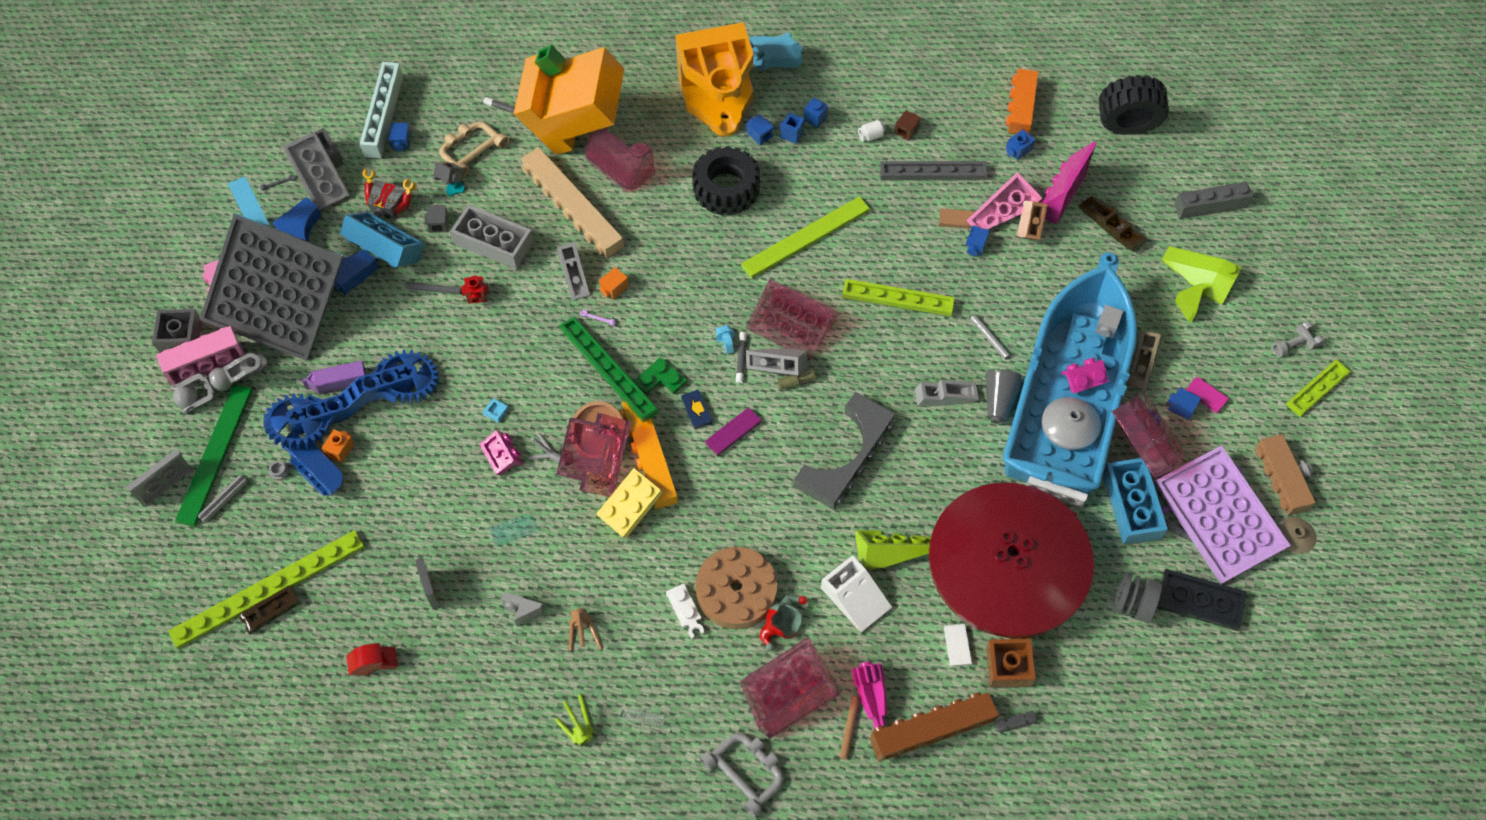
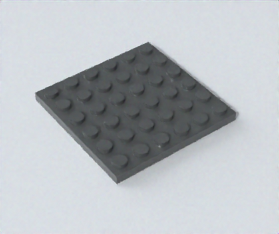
(271, 287)

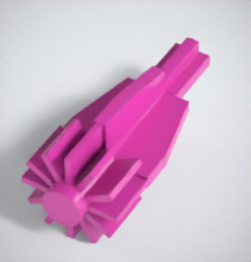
(870, 683)

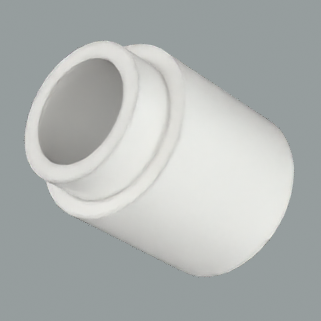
(871, 131)

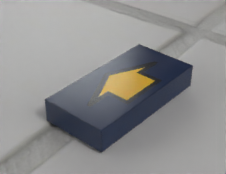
(696, 409)

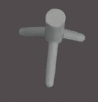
(551, 454)

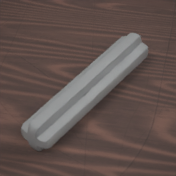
(222, 498)

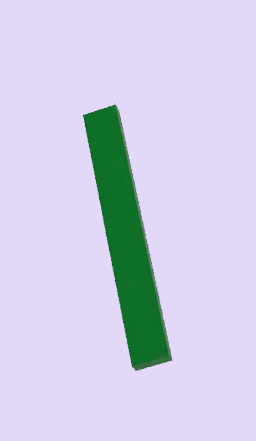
(609, 369)
(213, 456)

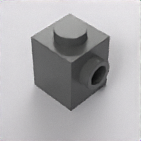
(437, 218)

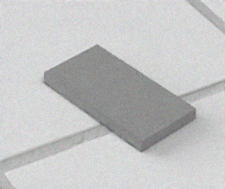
(316, 171)

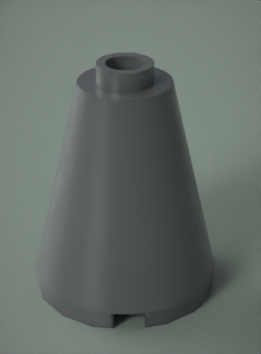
(1001, 393)

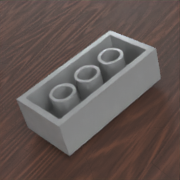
(492, 236)

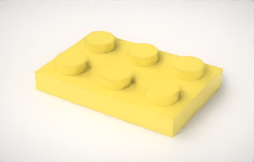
(629, 503)

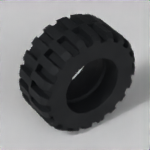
(1133, 105)
(726, 198)

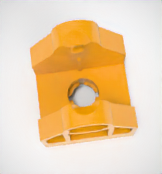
(715, 75)

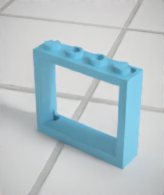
(247, 201)

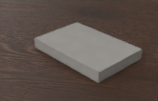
(159, 478)

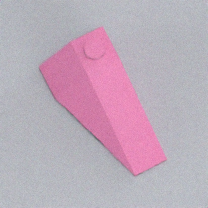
(1004, 204)

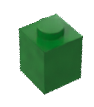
(550, 60)

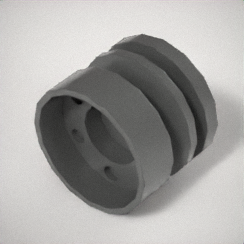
(1136, 597)

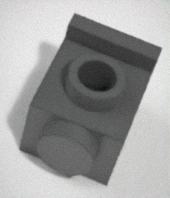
(447, 172)

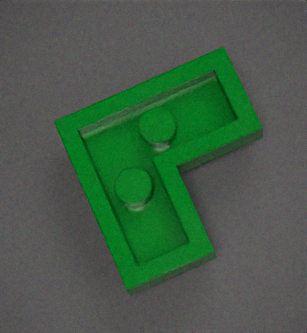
(659, 373)

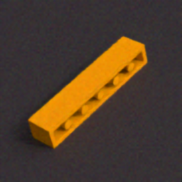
(650, 456)

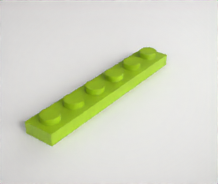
(898, 297)

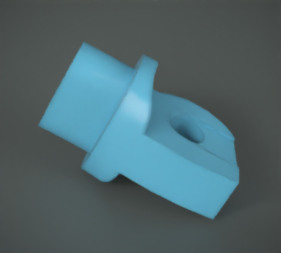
(726, 335)

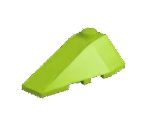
(1200, 268)

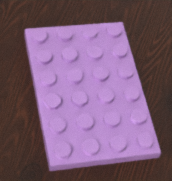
(1221, 514)

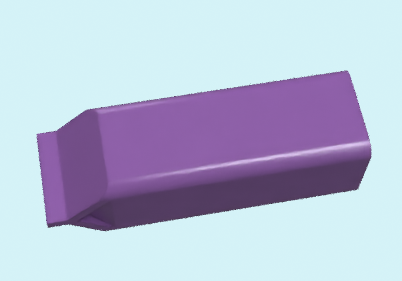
(334, 377)

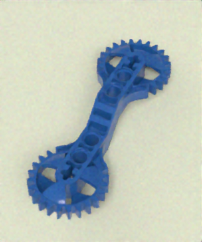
(317, 415)

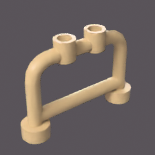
(465, 131)

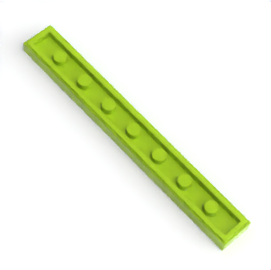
(805, 237)

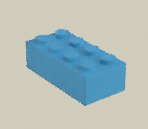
(381, 239)
(1134, 501)

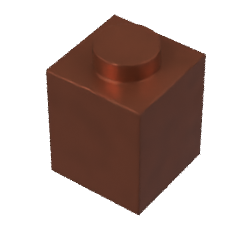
(907, 125)

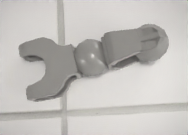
(218, 380)

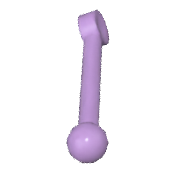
(584, 313)

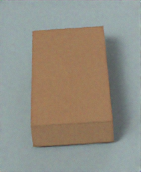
(955, 218)

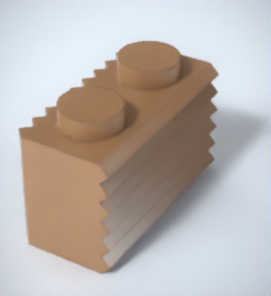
(1032, 220)

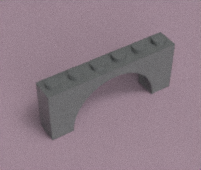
(831, 485)

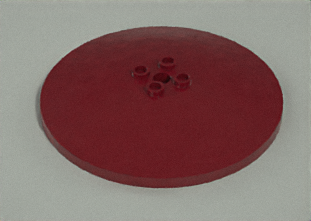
(1006, 592)

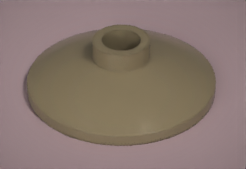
(1299, 543)

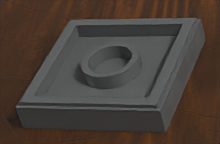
(427, 583)

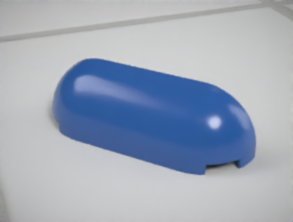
(316, 468)

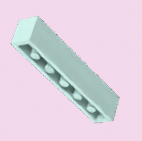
(381, 110)

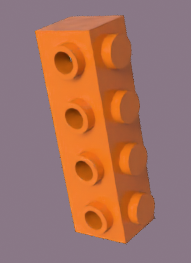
(1022, 101)

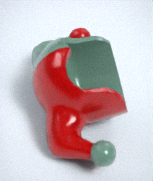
(782, 620)

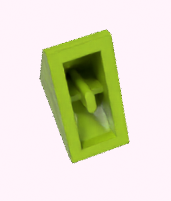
(1189, 300)

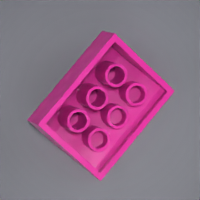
(1067, 183)

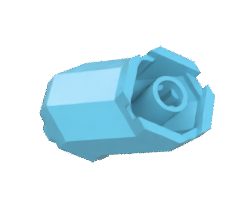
(776, 51)

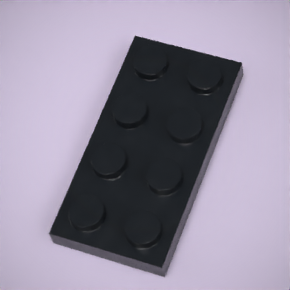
(1201, 599)

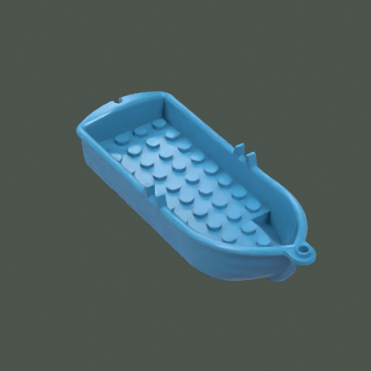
(1066, 339)

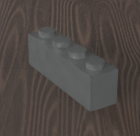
(1213, 200)

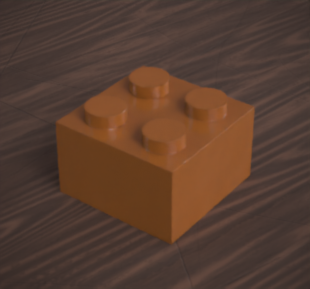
(1010, 663)

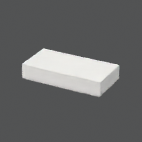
(957, 645)

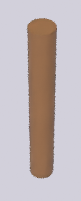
(849, 728)

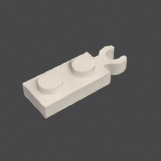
(685, 609)

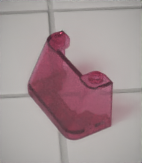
(621, 164)

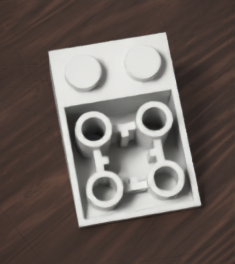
(855, 594)

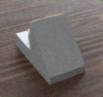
(525, 608)

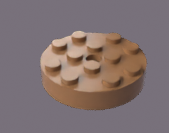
(731, 607)

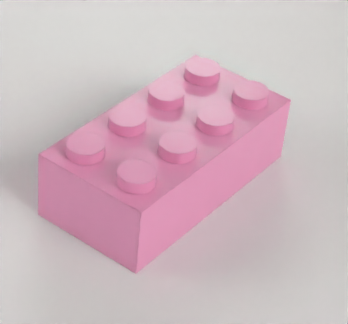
(200, 355)

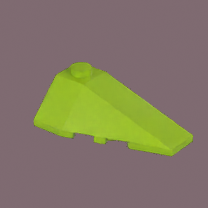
(883, 551)

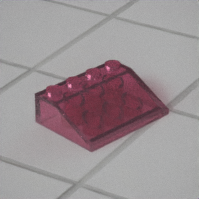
(791, 319)
(1149, 434)
(788, 688)

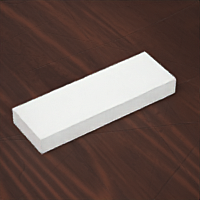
(1060, 492)

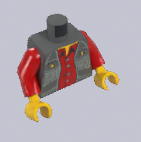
(385, 198)

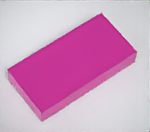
(1209, 396)

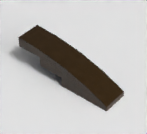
(1115, 226)

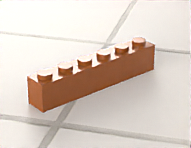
(933, 726)

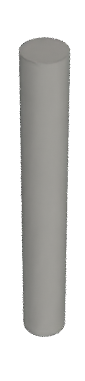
(990, 337)

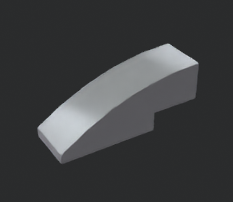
(946, 393)

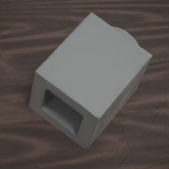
(1109, 321)

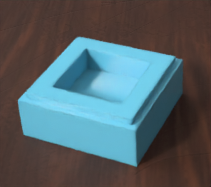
(496, 410)

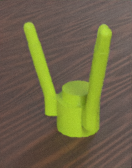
(582, 733)

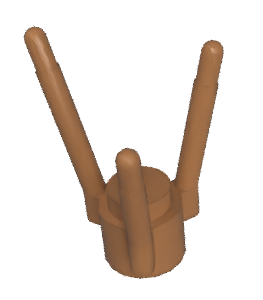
(579, 620)

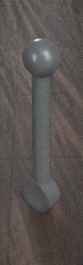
(263, 187)

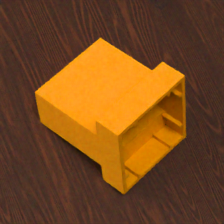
(571, 102)

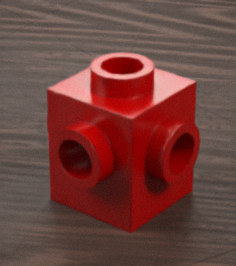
(475, 289)

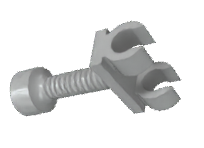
(1281, 347)

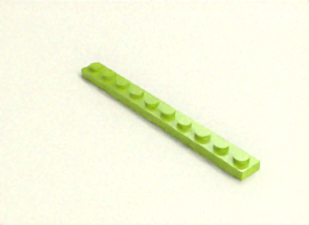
(249, 597)

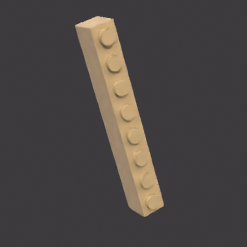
(572, 202)

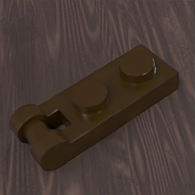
(269, 609)

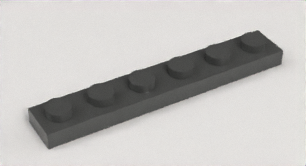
(933, 170)

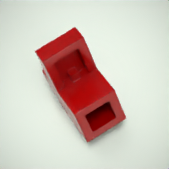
(370, 657)

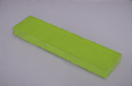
(1318, 388)

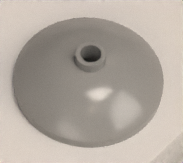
(1069, 431)

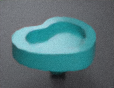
(455, 188)

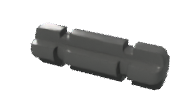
(1015, 721)

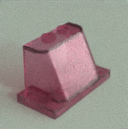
(594, 453)

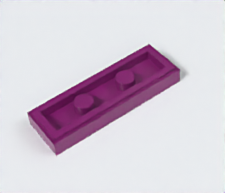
(733, 431)

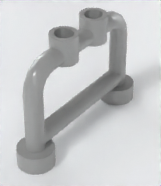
(769, 762)

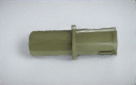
(794, 380)

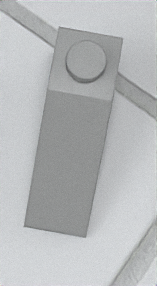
(573, 270)
(777, 360)

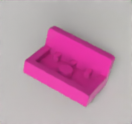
(1086, 375)

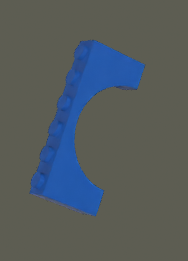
(354, 268)

